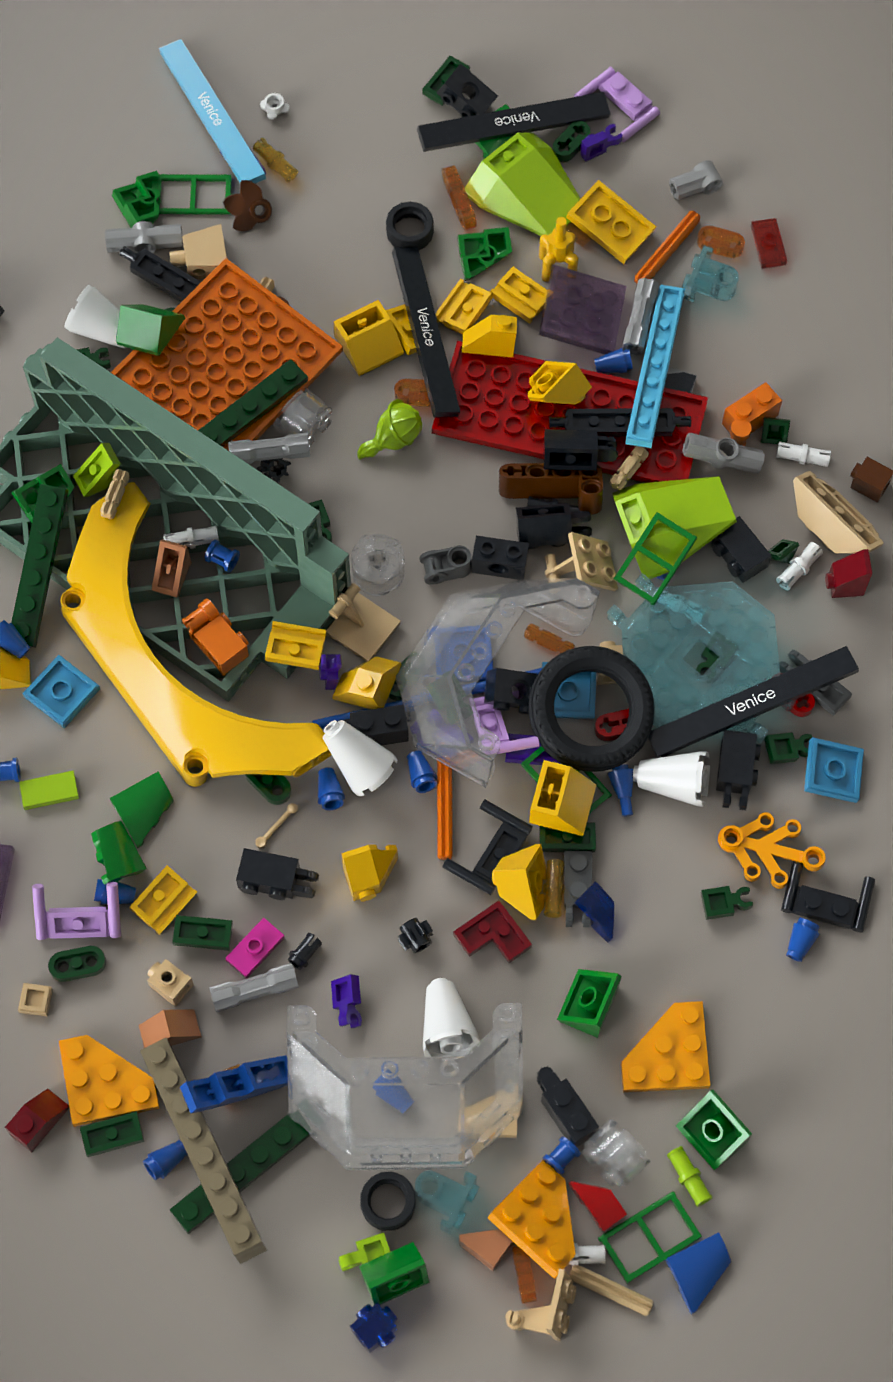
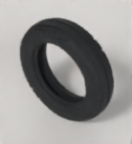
(619, 669)

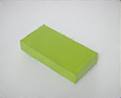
(49, 790)

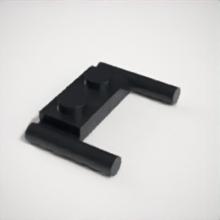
(506, 841)
(825, 905)

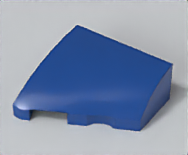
(699, 1269)

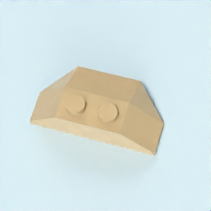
(833, 517)

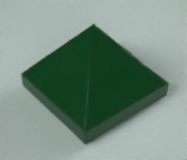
(775, 430)
(784, 551)

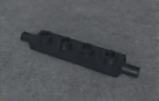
(160, 273)
(615, 421)

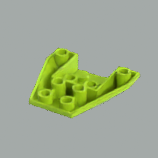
(523, 184)
(692, 504)

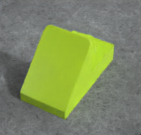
(97, 470)

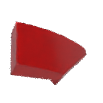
(600, 1204)

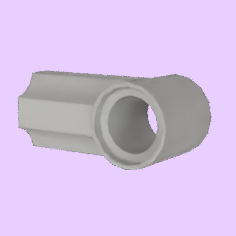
(702, 179)

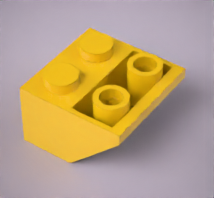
(368, 337)
(562, 799)

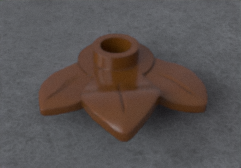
(244, 204)

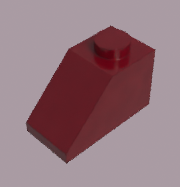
(849, 575)
(36, 1119)

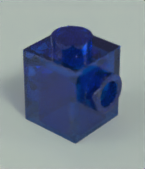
(374, 1326)

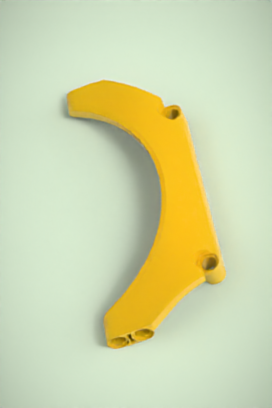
(178, 720)

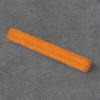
(669, 246)
(444, 811)

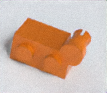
(749, 412)
(216, 637)

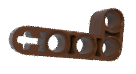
(531, 479)

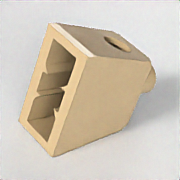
(201, 251)

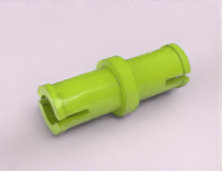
(689, 1176)

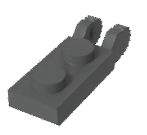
(829, 697)
(576, 881)

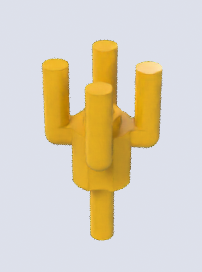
(557, 248)

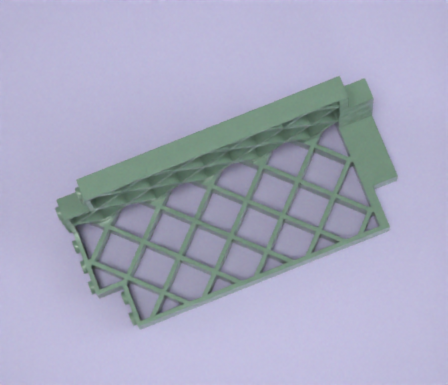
(191, 477)

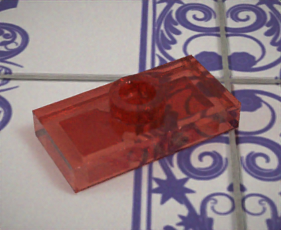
(768, 243)

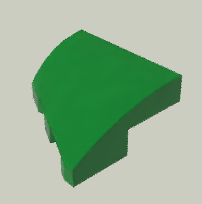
(483, 250)
(28, 493)
(116, 852)

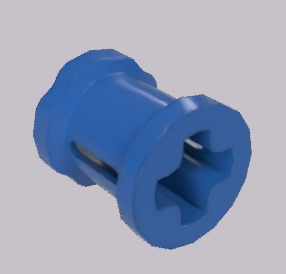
(222, 556)
(10, 770)
(562, 1155)

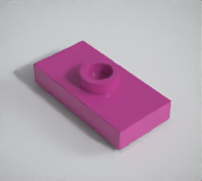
(255, 948)

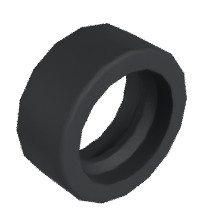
(407, 210)
(371, 1185)

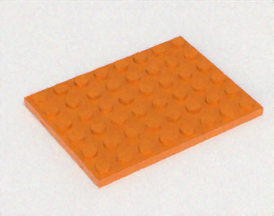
(225, 347)

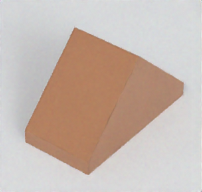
(171, 568)
(175, 1025)
(486, 1246)

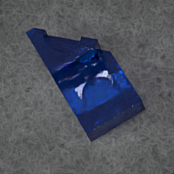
(599, 909)

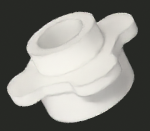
(271, 100)

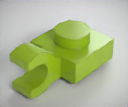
(368, 1250)

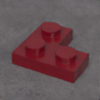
(493, 925)

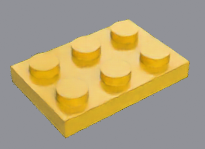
(611, 222)

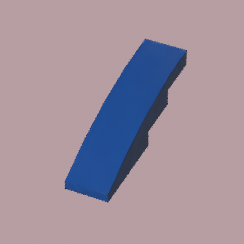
(236, 1084)

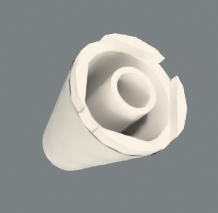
(94, 317)
(359, 758)
(676, 776)
(447, 1022)

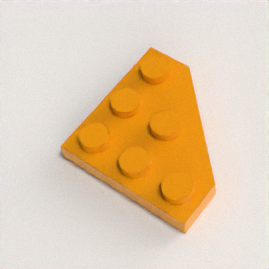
(670, 1053)
(103, 1083)
(539, 1218)

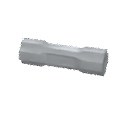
(637, 330)
(289, 447)
(234, 993)

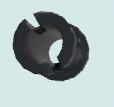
(304, 952)

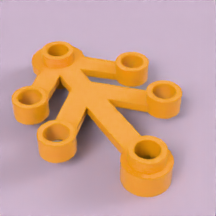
(767, 848)

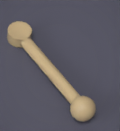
(261, 841)

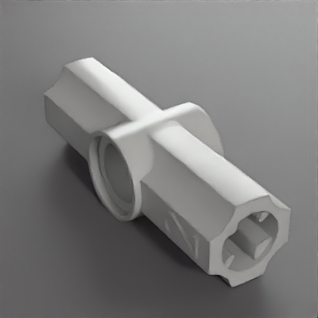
(143, 236)
(737, 456)

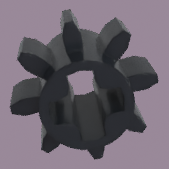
(278, 470)
(415, 935)

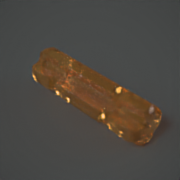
(547, 639)

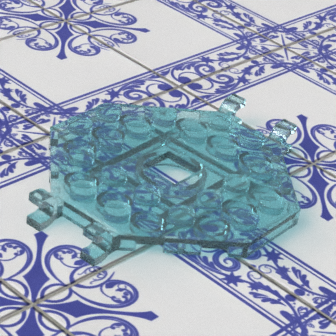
(708, 613)

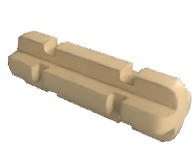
(628, 468)
(114, 494)

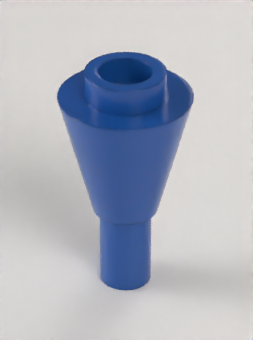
(622, 782)

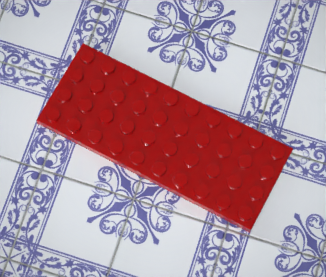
(501, 416)

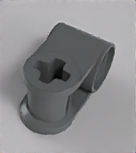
(444, 564)

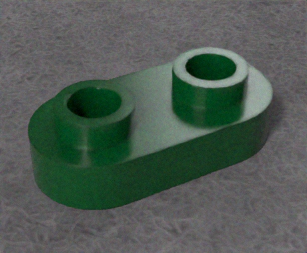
(268, 783)
(77, 962)

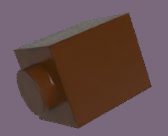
(871, 479)

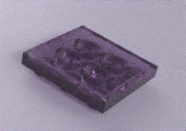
(582, 310)

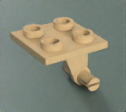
(589, 558)
(360, 623)
(550, 1318)

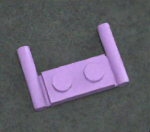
(625, 97)
(493, 721)
(77, 921)

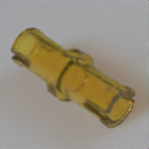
(275, 159)
(554, 888)

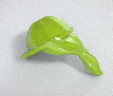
(394, 430)

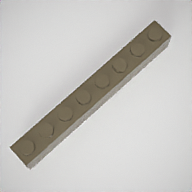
(204, 1154)

